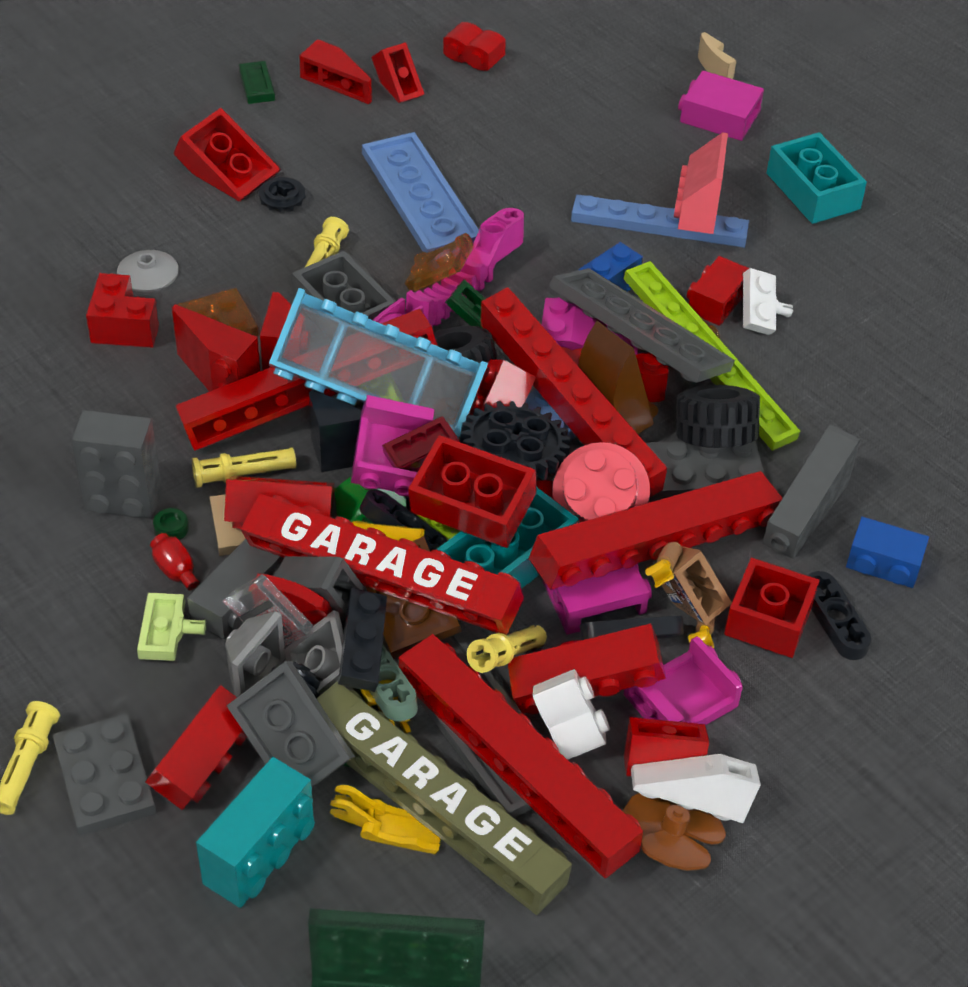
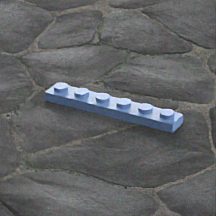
(653, 220)

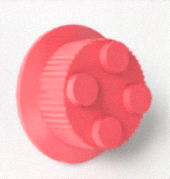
(600, 481)

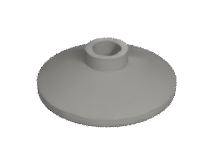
(149, 270)

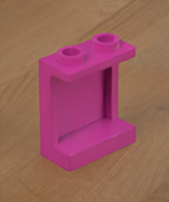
(380, 423)
(600, 595)
(694, 691)

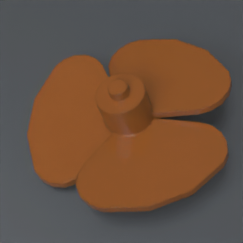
(667, 832)

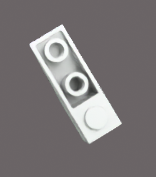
(702, 783)

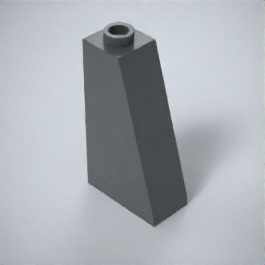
(812, 492)

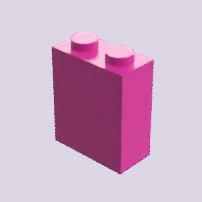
(721, 105)

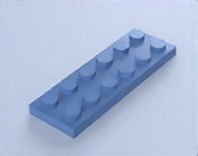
(418, 191)

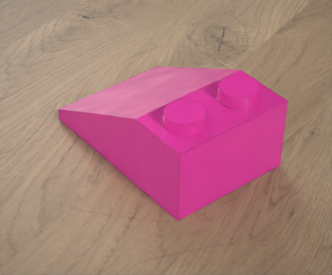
(569, 324)

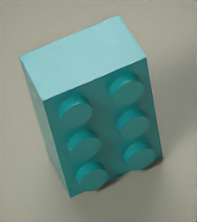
(816, 177)
(256, 832)

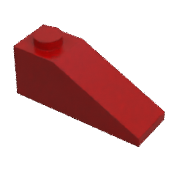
(335, 70)

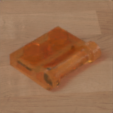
(439, 263)

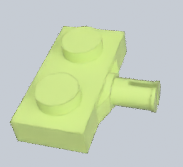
(164, 626)

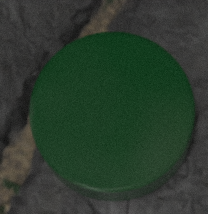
(172, 522)

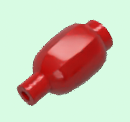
(174, 560)

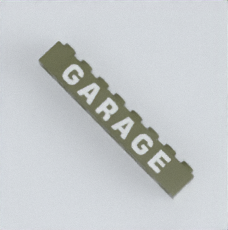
(447, 803)

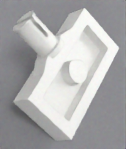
(761, 303)

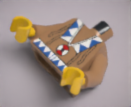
(690, 586)

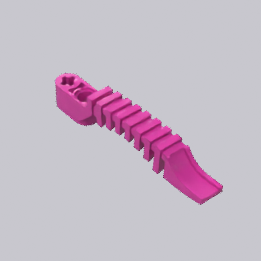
(494, 241)

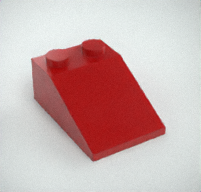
(225, 156)
(213, 349)

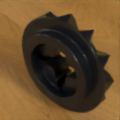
(289, 188)

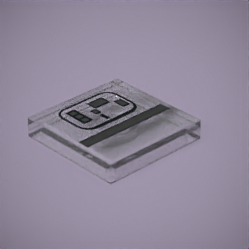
(262, 597)

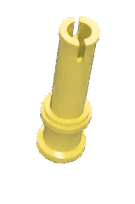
(329, 240)
(225, 466)
(501, 649)
(29, 742)

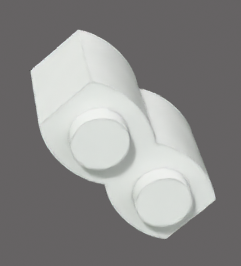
(570, 714)

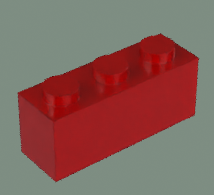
(198, 752)

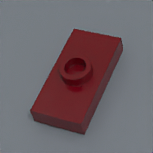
(413, 447)

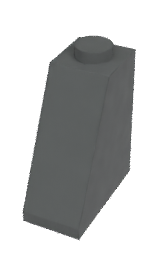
(324, 575)

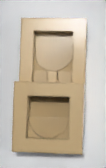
(713, 57)

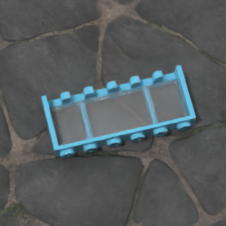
(366, 358)

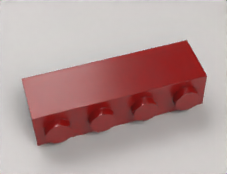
(607, 661)

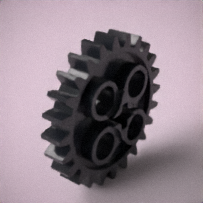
(518, 436)

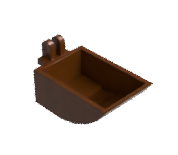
(616, 374)

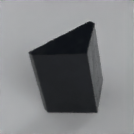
(333, 431)

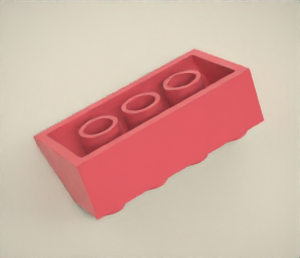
(701, 187)

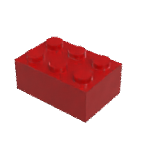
(472, 491)

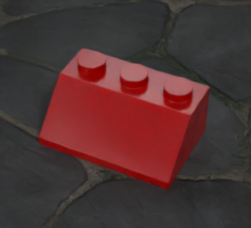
(243, 492)

